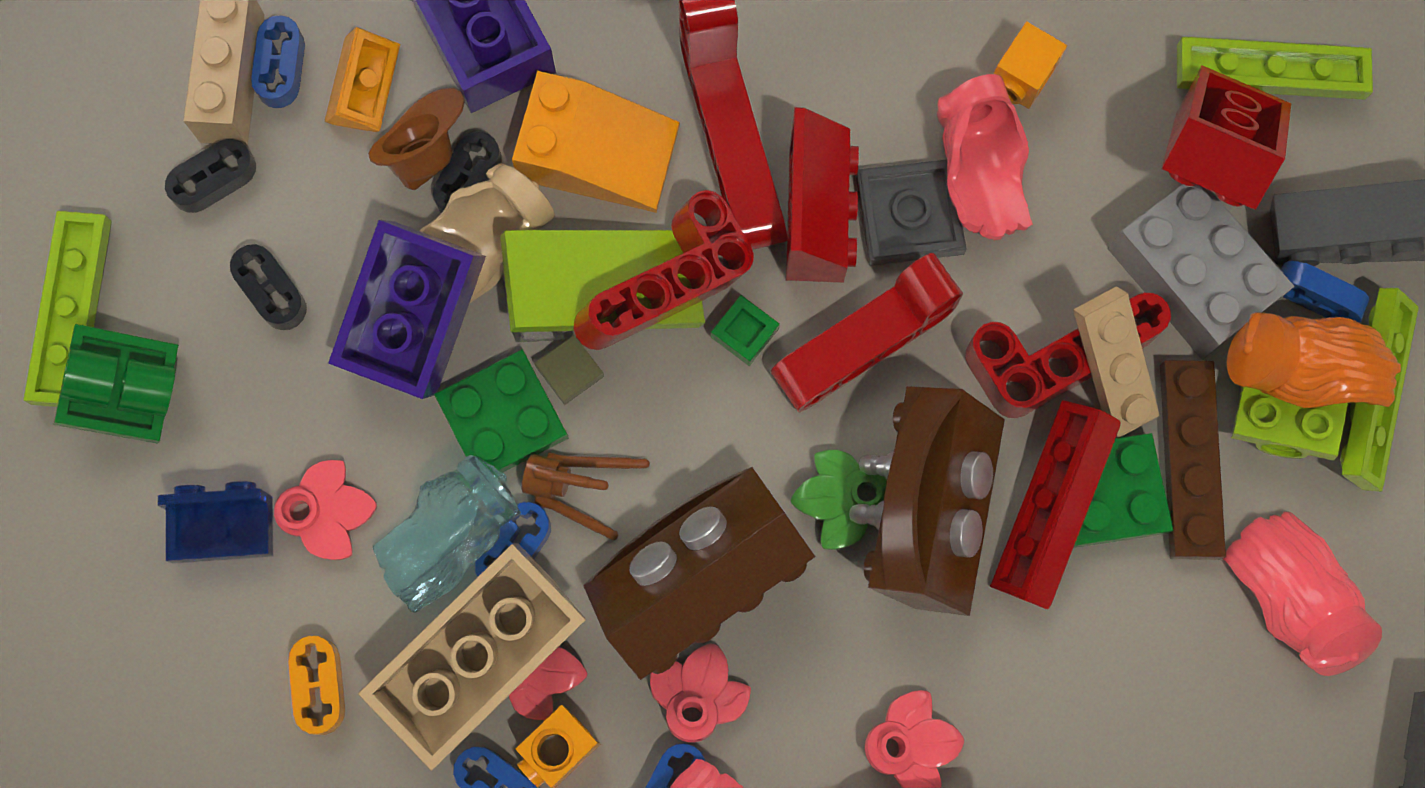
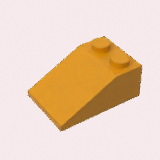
(594, 143)

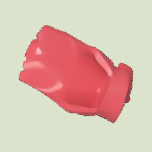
(985, 157)
(1304, 593)

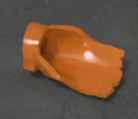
(1313, 361)

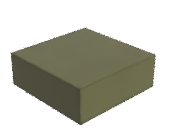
(569, 369)

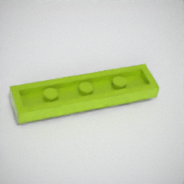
(1280, 66)
(67, 299)
(1373, 426)

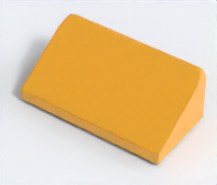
(362, 81)

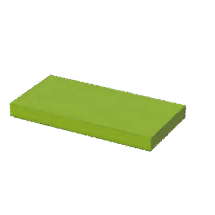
(560, 271)

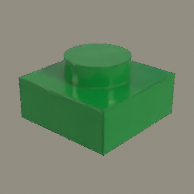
(745, 330)

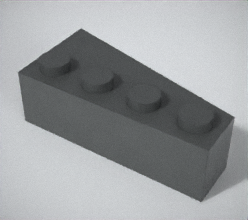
(1350, 224)

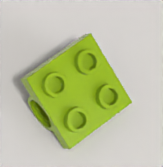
(1287, 428)

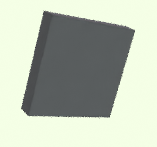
(908, 213)

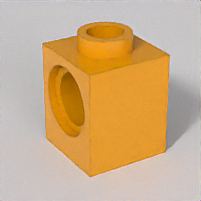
(1029, 64)
(580, 744)

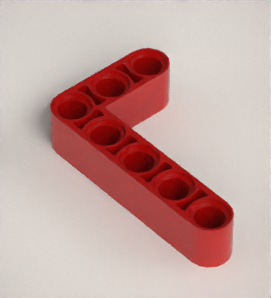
(710, 57)

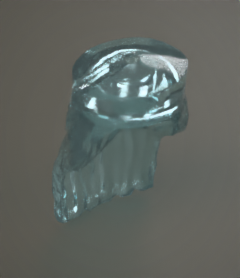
(447, 531)

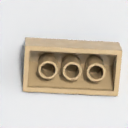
(472, 655)

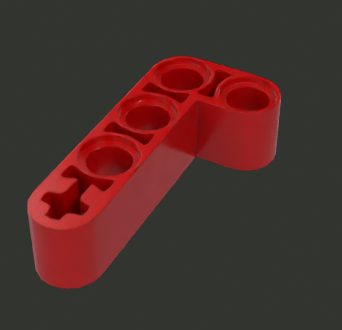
(661, 283)
(916, 303)
(1034, 370)

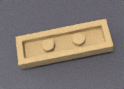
(1117, 359)

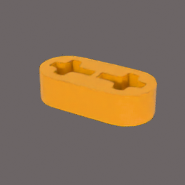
(304, 687)

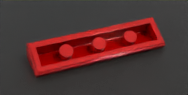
(1056, 503)

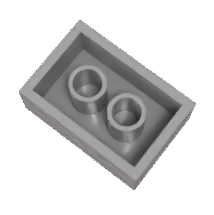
(1200, 265)

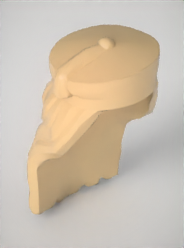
(483, 211)

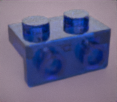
(217, 523)

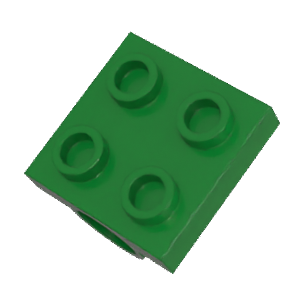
(116, 384)

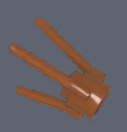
(551, 477)

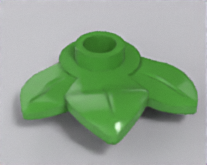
(833, 494)

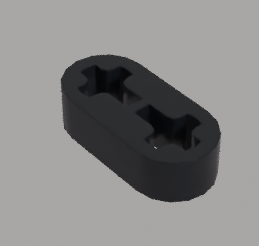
(461, 163)
(210, 175)
(259, 293)

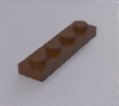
(1192, 460)

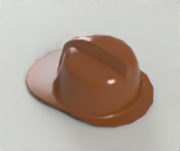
(420, 139)

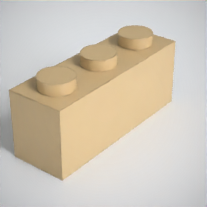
(221, 70)

